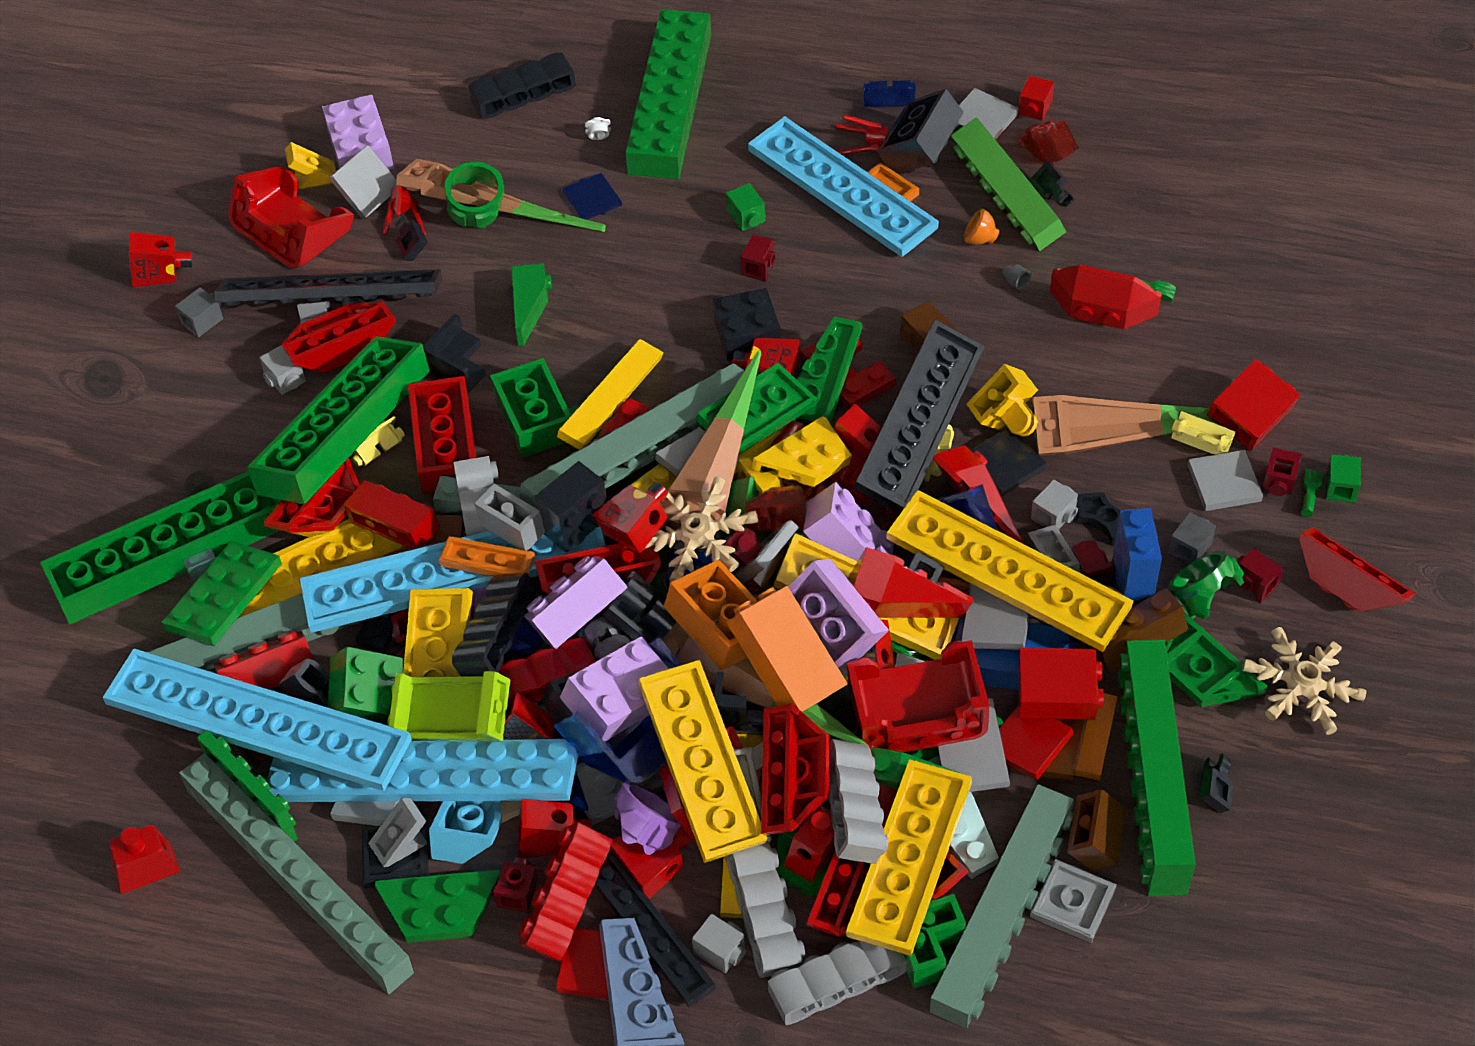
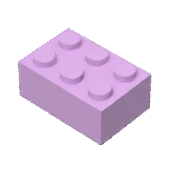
(355, 125)
(842, 525)
(574, 600)
(837, 612)
(609, 689)

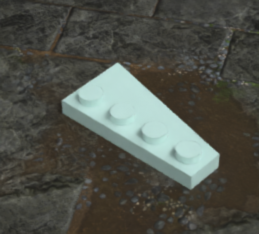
(971, 840)

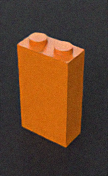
(785, 650)

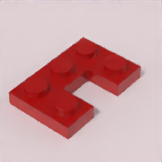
(862, 385)

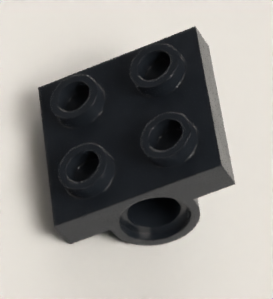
(640, 610)

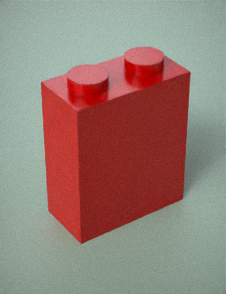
(1253, 404)
(1059, 683)

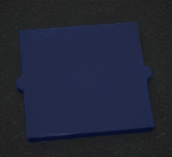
(592, 196)

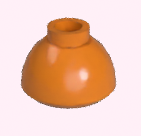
(981, 229)

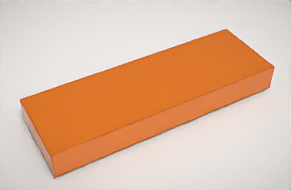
(485, 557)
(1096, 740)

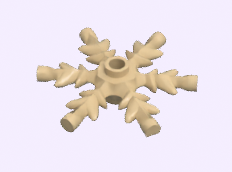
(698, 530)
(1303, 680)

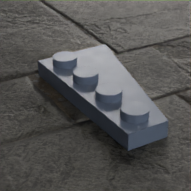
(633, 989)

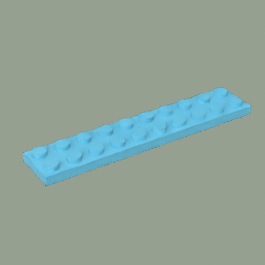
(386, 582)
(258, 719)
(446, 773)

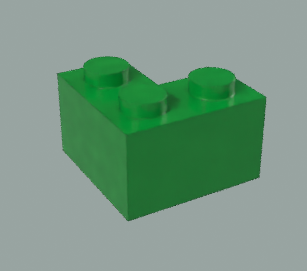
(941, 927)

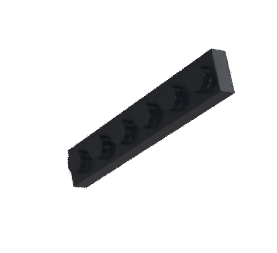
(661, 941)

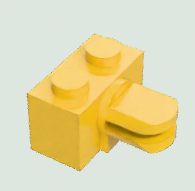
(1004, 402)

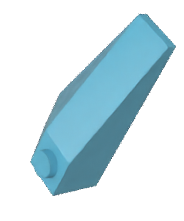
(464, 829)

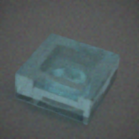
(198, 564)

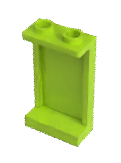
(450, 707)

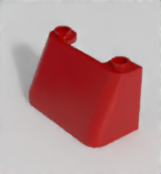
(277, 220)
(921, 701)

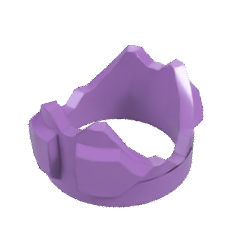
(644, 818)

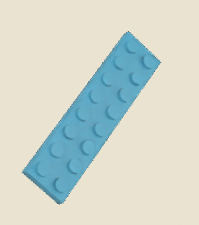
(843, 186)

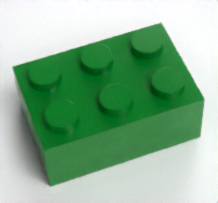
(531, 406)

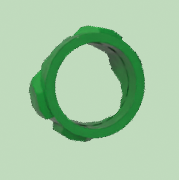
(468, 174)
(1208, 576)

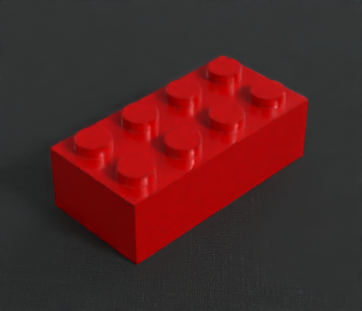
(440, 428)

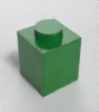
(745, 207)
(1343, 478)

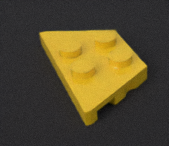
(807, 455)

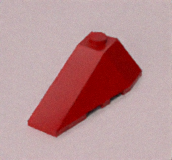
(902, 593)

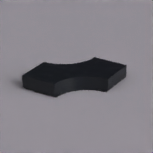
(1098, 512)

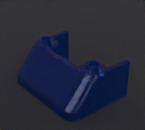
(635, 755)

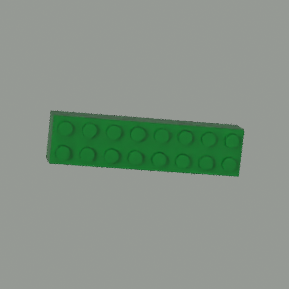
(669, 94)
(338, 420)
(154, 547)
(1156, 768)

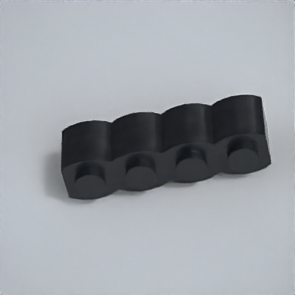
(525, 84)
(494, 625)

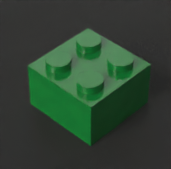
(363, 683)

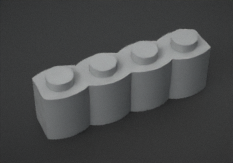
(473, 480)
(854, 803)
(764, 910)
(832, 978)

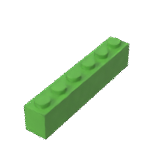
(1008, 184)

